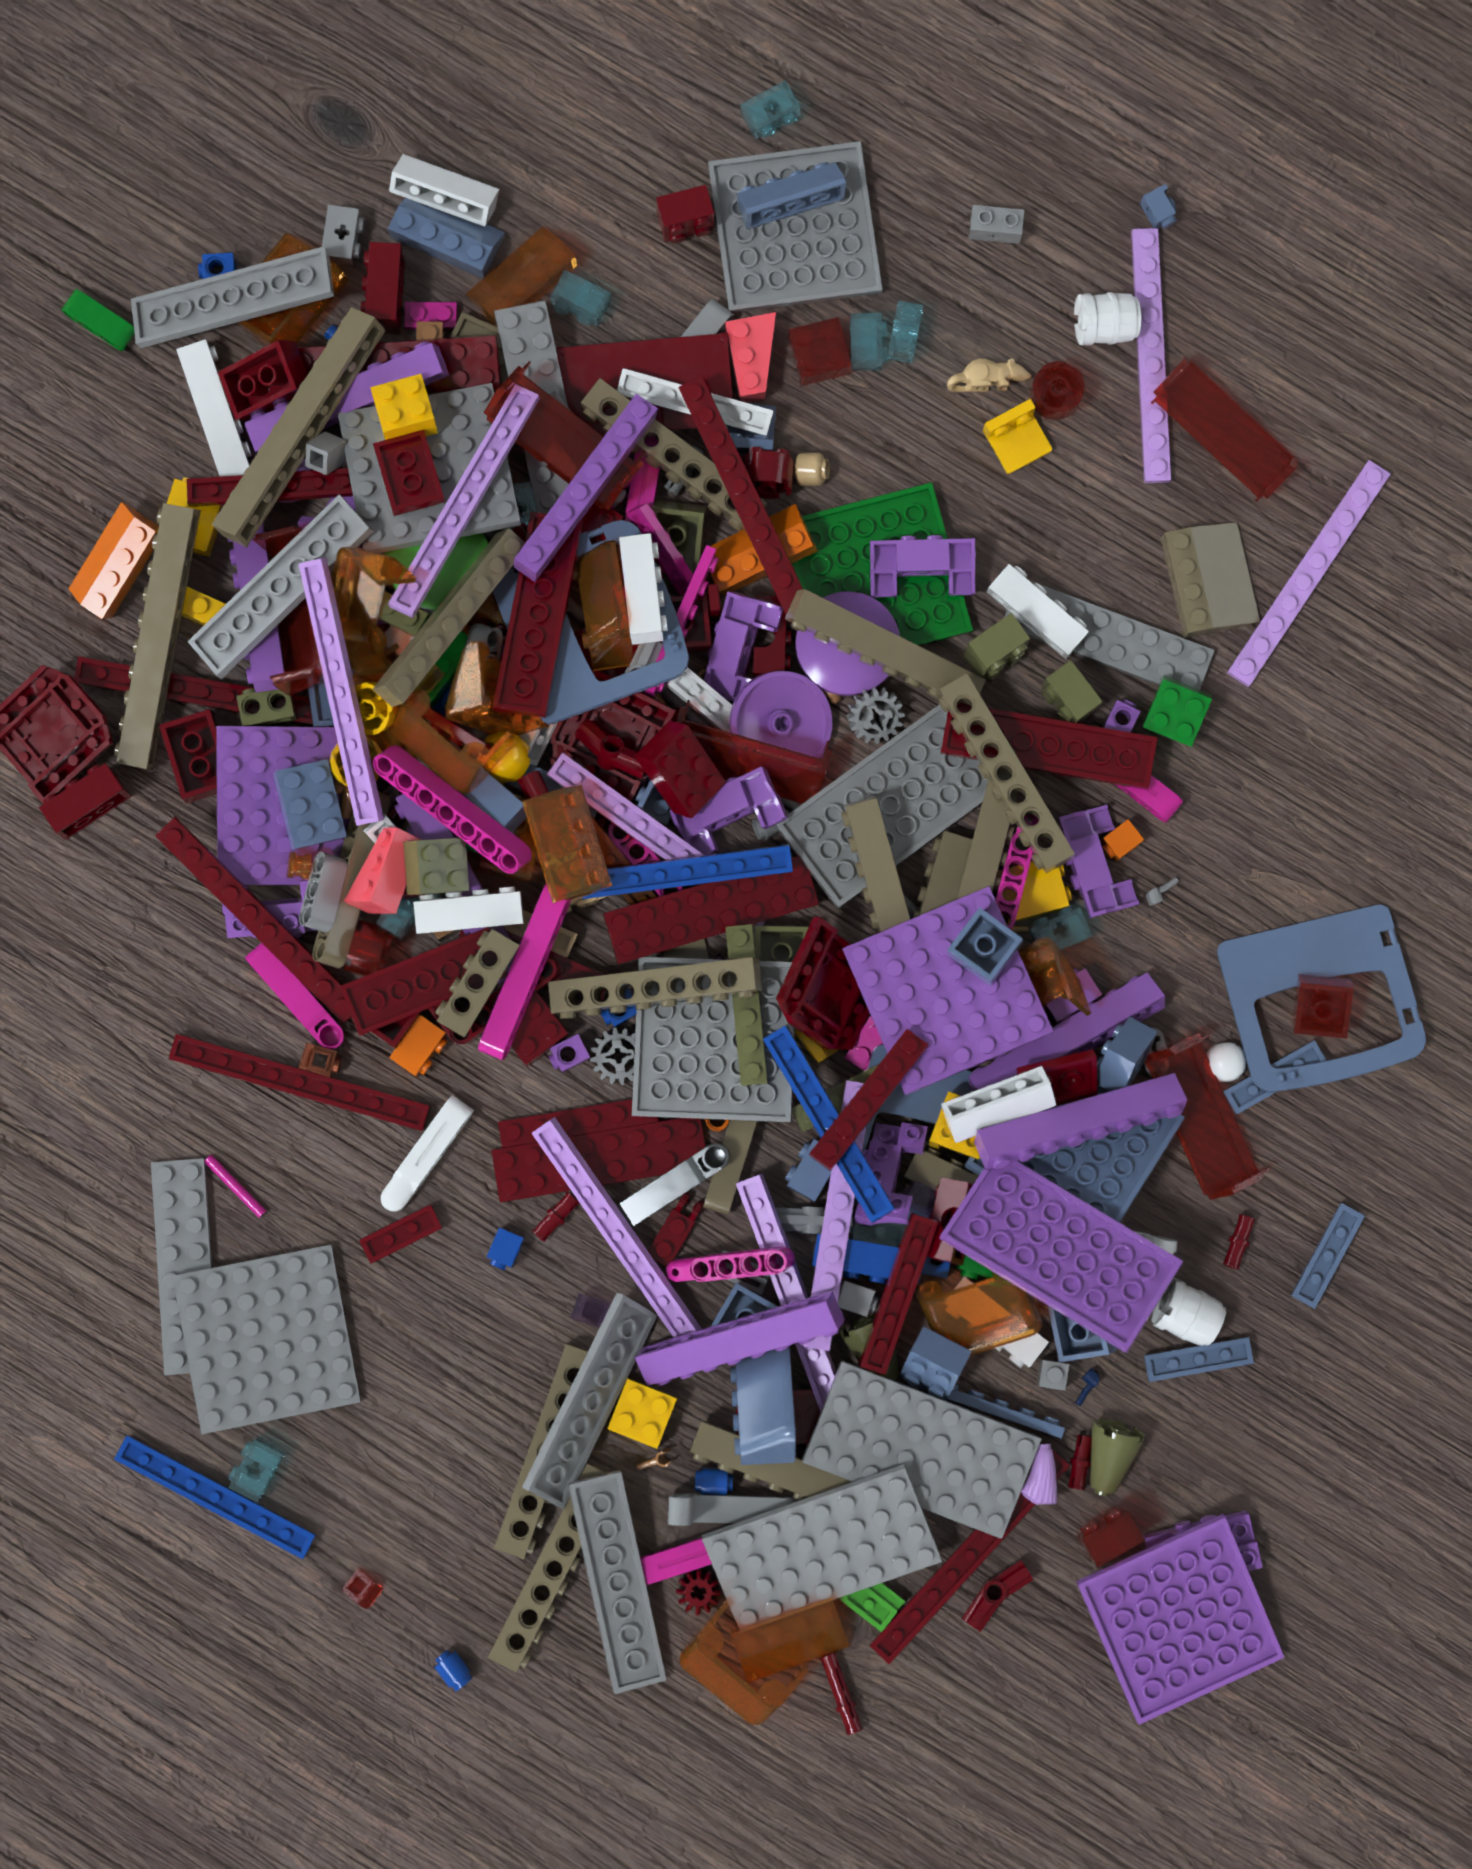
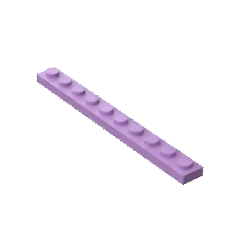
(1150, 355)
(464, 500)
(1308, 573)
(341, 691)
(622, 812)
(615, 1229)
(834, 1229)
(789, 1283)

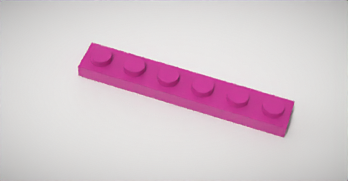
(688, 608)

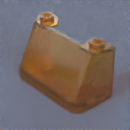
(474, 693)
(980, 1313)

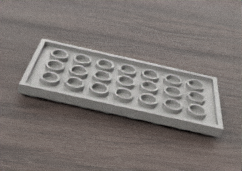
(917, 798)
(954, 1456)
(822, 1547)

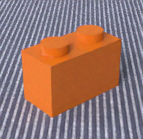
(419, 1046)

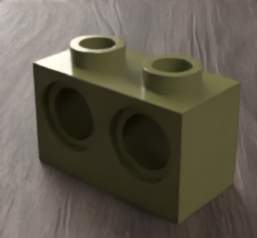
(267, 713)

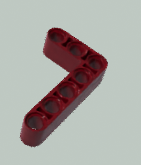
(477, 1028)

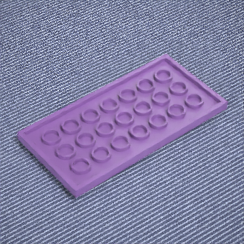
(1062, 1251)

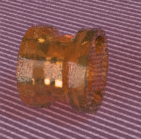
(298, 865)

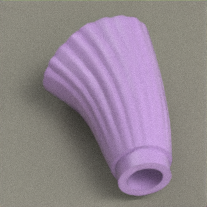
(1041, 1481)

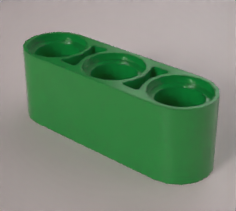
(98, 320)

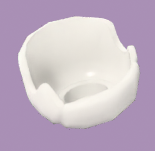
(1227, 1061)

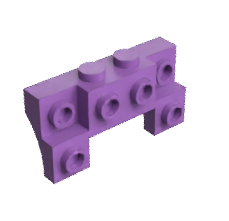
(922, 558)
(735, 641)
(731, 803)
(1089, 863)
(285, 910)
(885, 1160)
(1241, 1529)

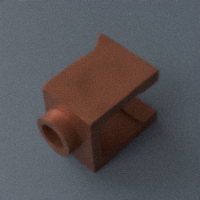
(332, 1065)

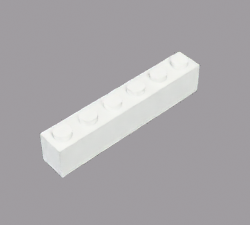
(214, 409)

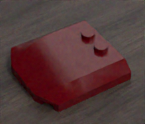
(632, 719)
(51, 730)
(821, 990)

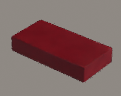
(713, 600)

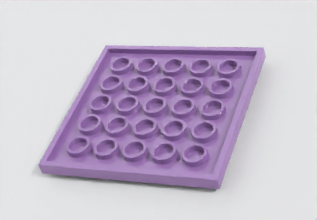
(249, 813)
(922, 989)
(1180, 1619)

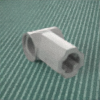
(645, 655)

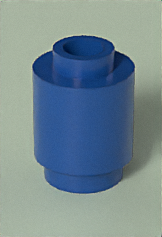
(713, 1482)
(452, 1670)

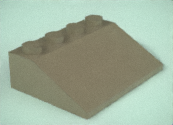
(1209, 579)

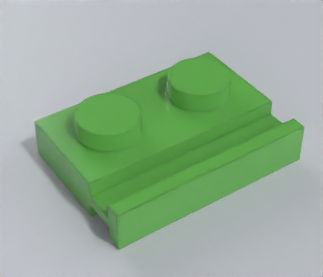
(875, 1604)

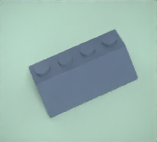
(791, 195)
(446, 236)

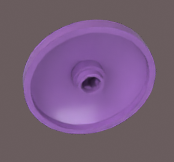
(835, 670)
(783, 712)

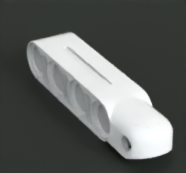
(425, 1154)

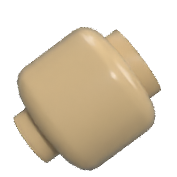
(811, 469)

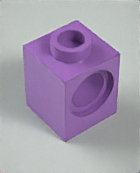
(1124, 707)
(575, 1043)

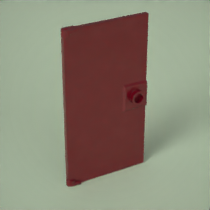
(667, 358)

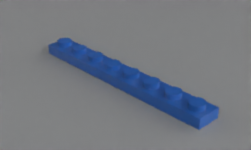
(697, 870)
(822, 1115)
(215, 1497)

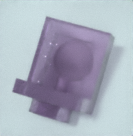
(590, 1310)

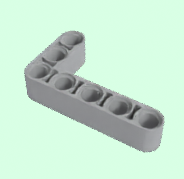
(730, 1509)

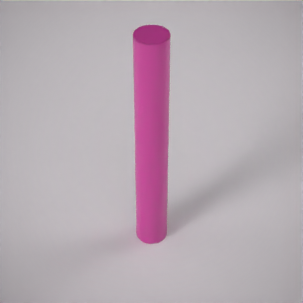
(235, 1186)

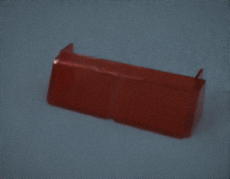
(1224, 429)
(560, 437)
(296, 631)
(791, 773)
(1209, 1127)

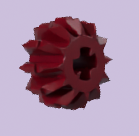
(695, 1600)

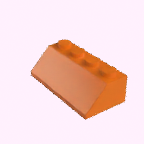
(114, 562)
(739, 562)

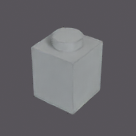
(325, 453)
(1052, 1375)

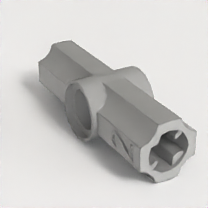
(807, 1220)

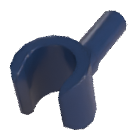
(1092, 1380)

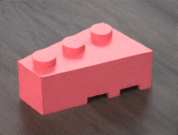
(750, 354)
(383, 874)

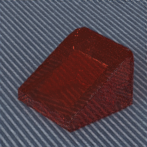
(362, 1589)

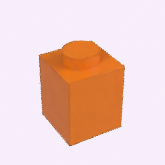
(1121, 841)

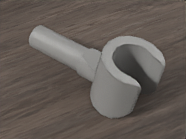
(1154, 896)

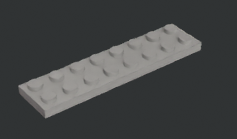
(232, 297)
(528, 337)
(276, 588)
(1132, 644)
(181, 1244)
(590, 1400)
(617, 1581)

